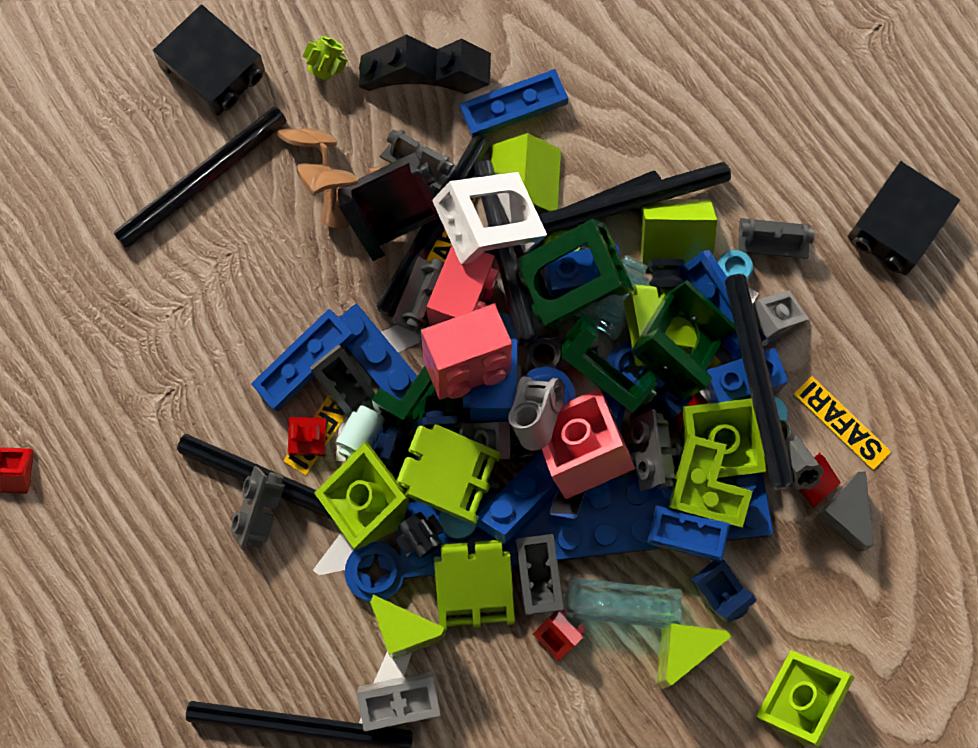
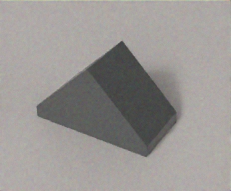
(342, 381)
(850, 513)
(539, 574)

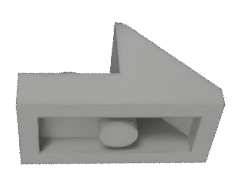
(778, 315)

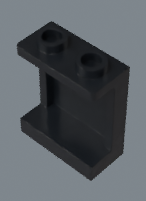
(210, 59)
(390, 203)
(903, 219)

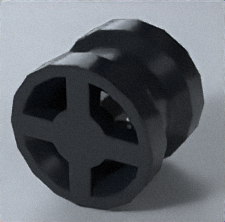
(666, 272)

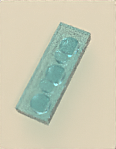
(623, 603)

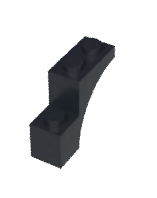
(411, 61)

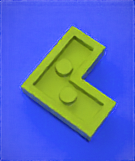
(697, 484)

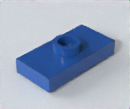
(688, 533)

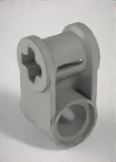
(536, 411)

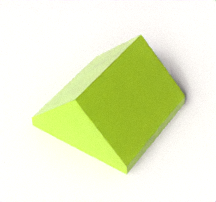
(536, 164)
(677, 229)
(730, 424)
(363, 498)
(404, 630)
(683, 649)
(804, 698)

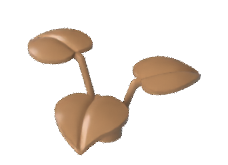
(322, 177)

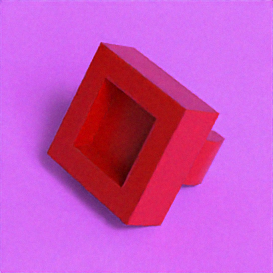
(307, 436)
(558, 634)

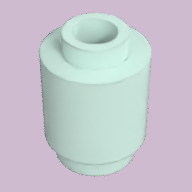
(360, 428)

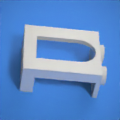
(465, 227)

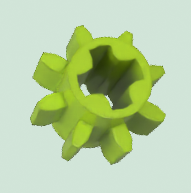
(325, 57)

